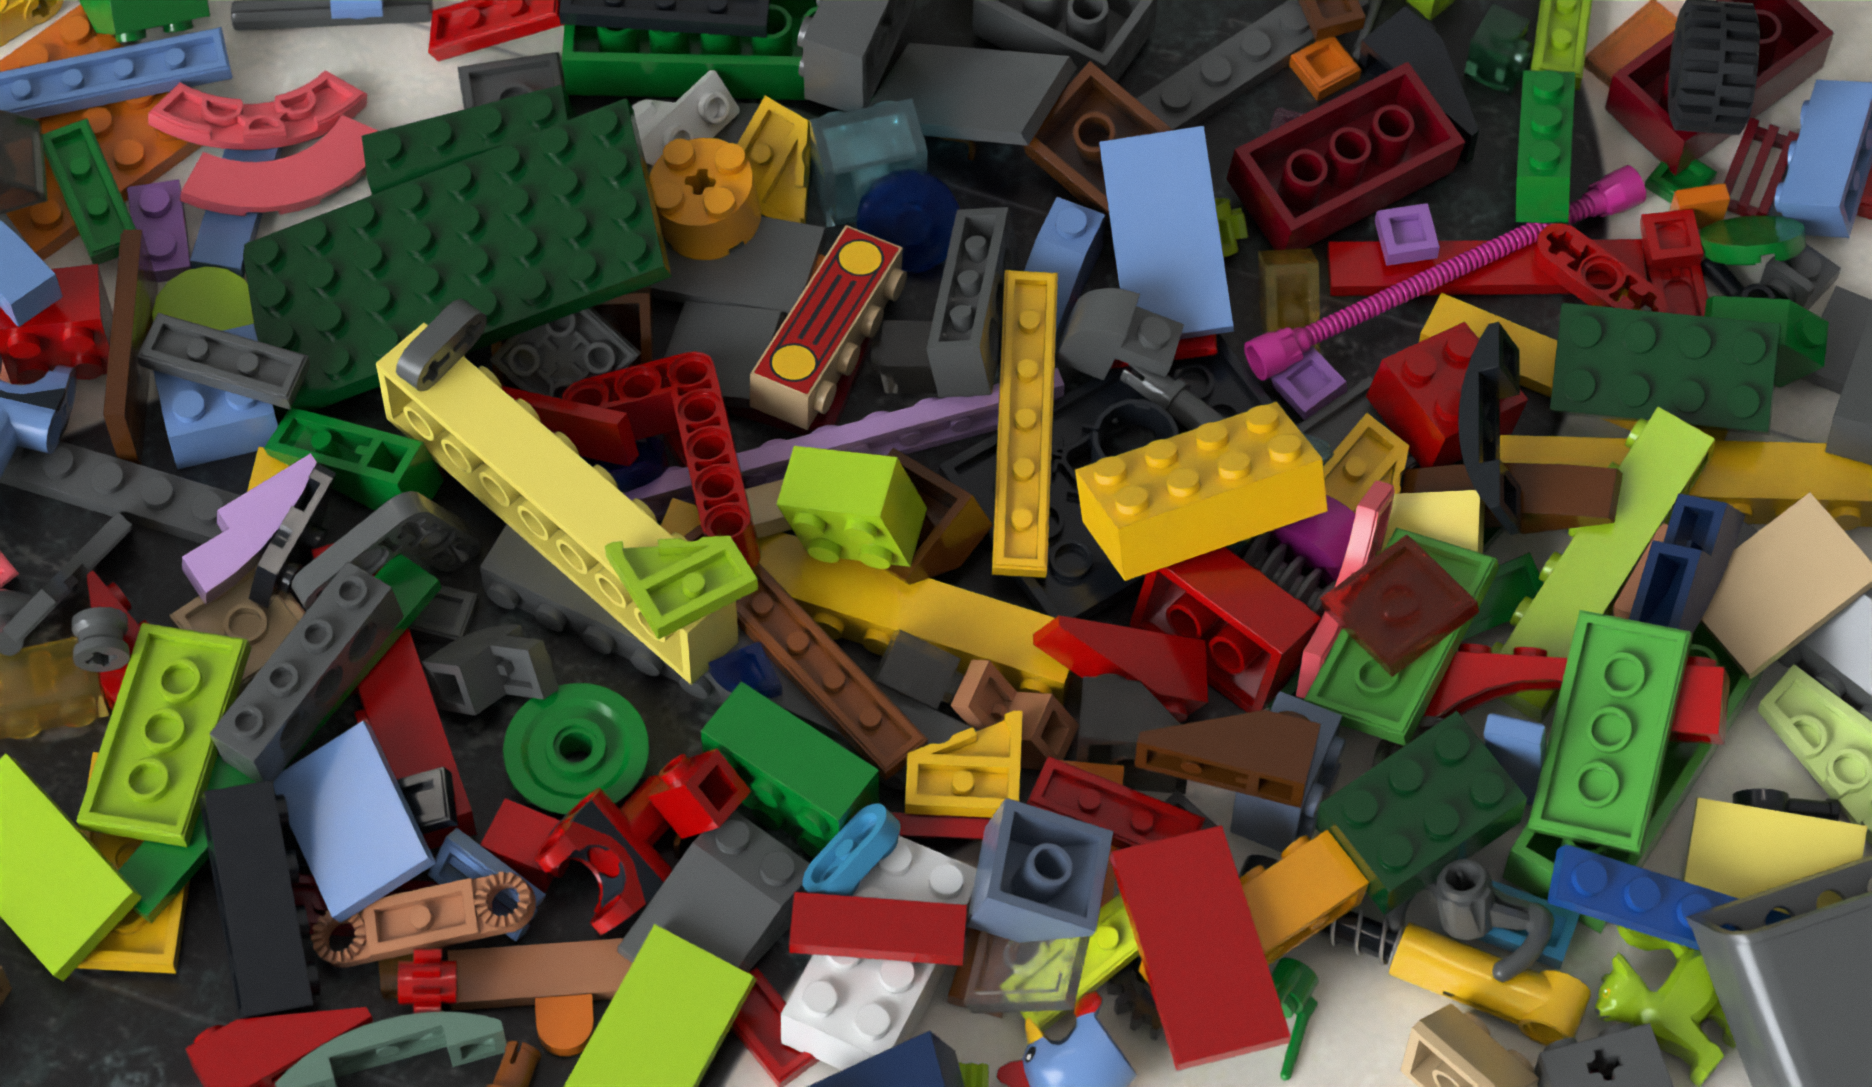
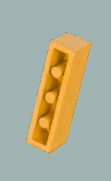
(1300, 893)

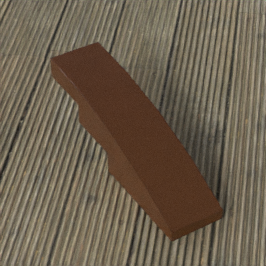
(1550, 493)

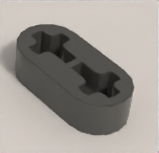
(441, 345)

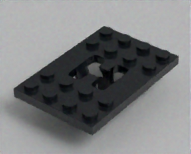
(1078, 571)

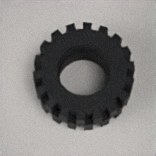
(1713, 66)

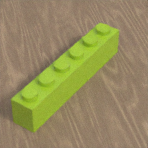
(1593, 570)

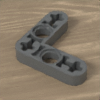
(400, 524)

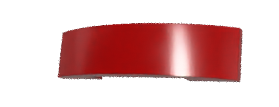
(1674, 259)

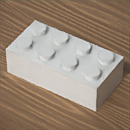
(862, 1005)

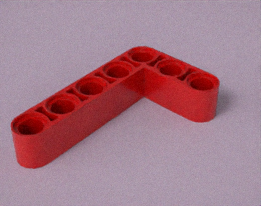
(685, 396)

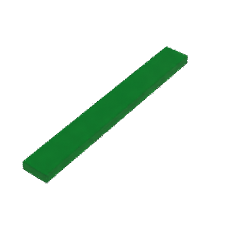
(163, 869)

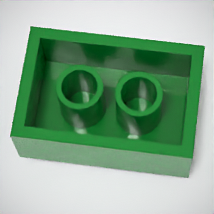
(793, 770)

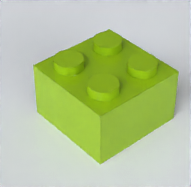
(852, 506)

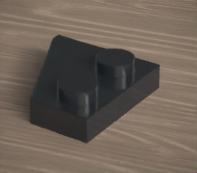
(295, 539)

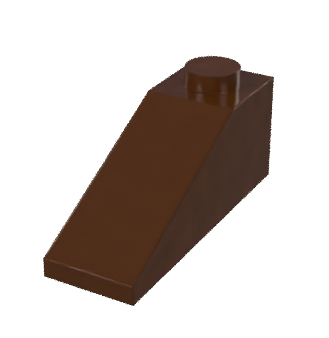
(1244, 753)

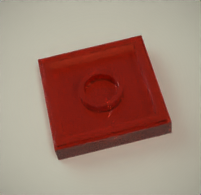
(1399, 605)

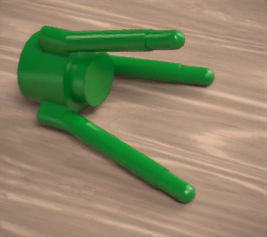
(1294, 987)

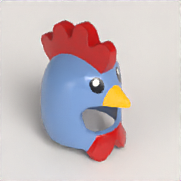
(1080, 1060)

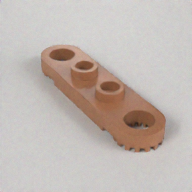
(426, 920)

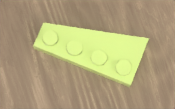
(1826, 738)

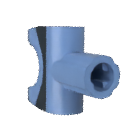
(35, 412)

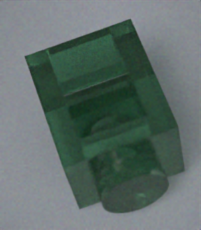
(1499, 50)

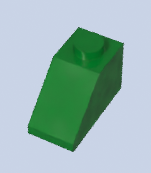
(1802, 331)

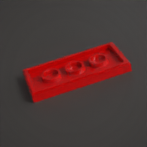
(1199, 948)

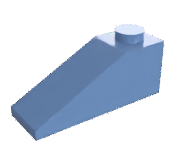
(1068, 246)

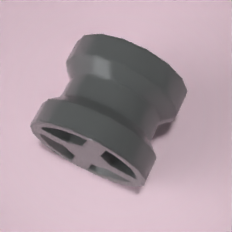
(100, 639)

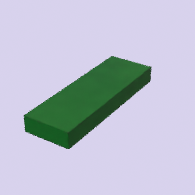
(88, 189)

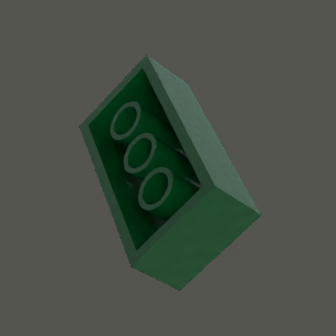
(1689, 365)

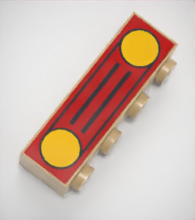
(827, 327)

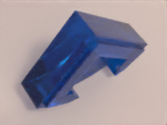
(748, 666)

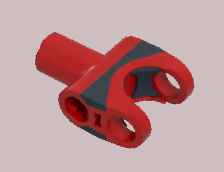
(615, 848)

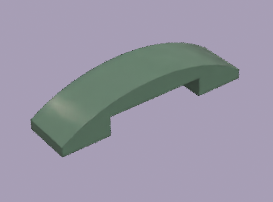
(396, 1038)

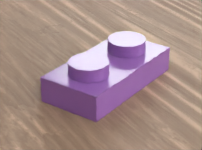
(161, 217)

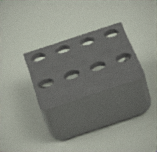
(1798, 986)

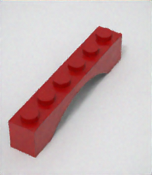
(1481, 677)

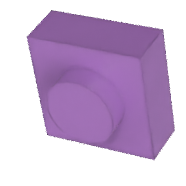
(1407, 234)
(1309, 384)

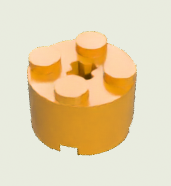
(705, 197)

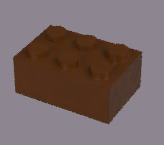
(1086, 113)

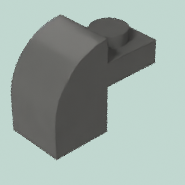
(1112, 327)
(486, 667)

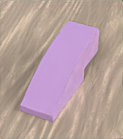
(247, 530)

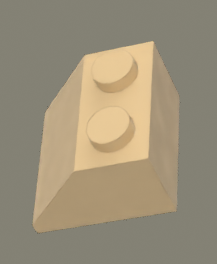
(1459, 1052)

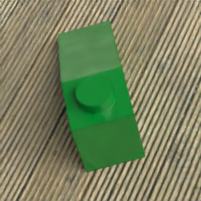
(367, 461)

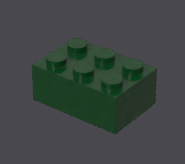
(1422, 811)

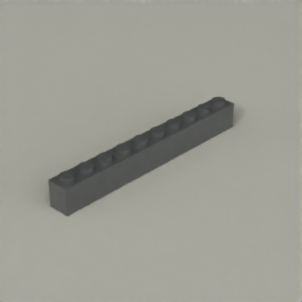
(523, 578)

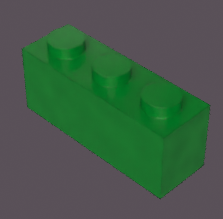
(1545, 147)

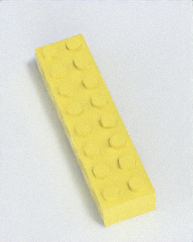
(545, 495)

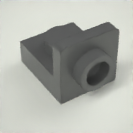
(1800, 277)

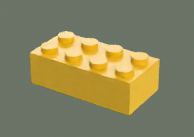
(1201, 490)

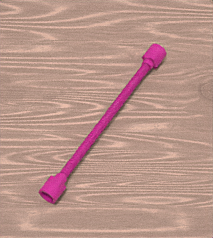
(1279, 349)

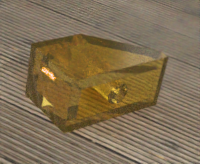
(1288, 289)

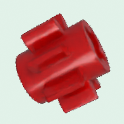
(427, 981)

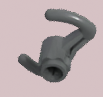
(1472, 908)

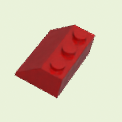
(1247, 621)

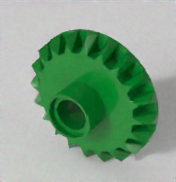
(570, 721)

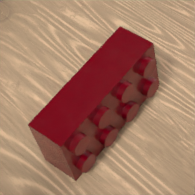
(1790, 52)
(1345, 159)

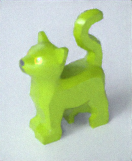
(1673, 1010)

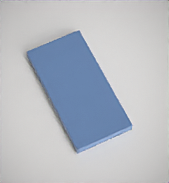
(1168, 228)

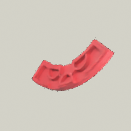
(269, 125)
(282, 183)
(1365, 540)

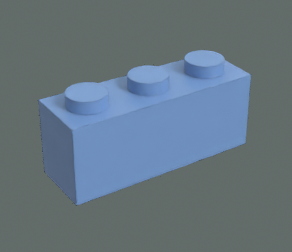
(1829, 159)

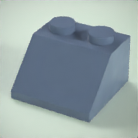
(1038, 875)

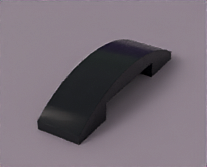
(1488, 378)

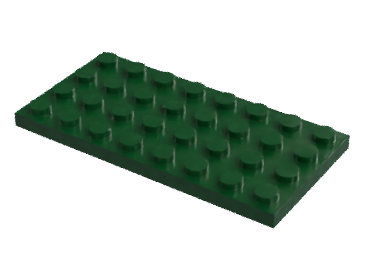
(510, 231)

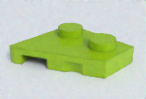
(682, 579)

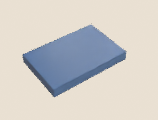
(353, 822)

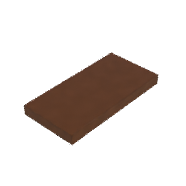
(132, 318)

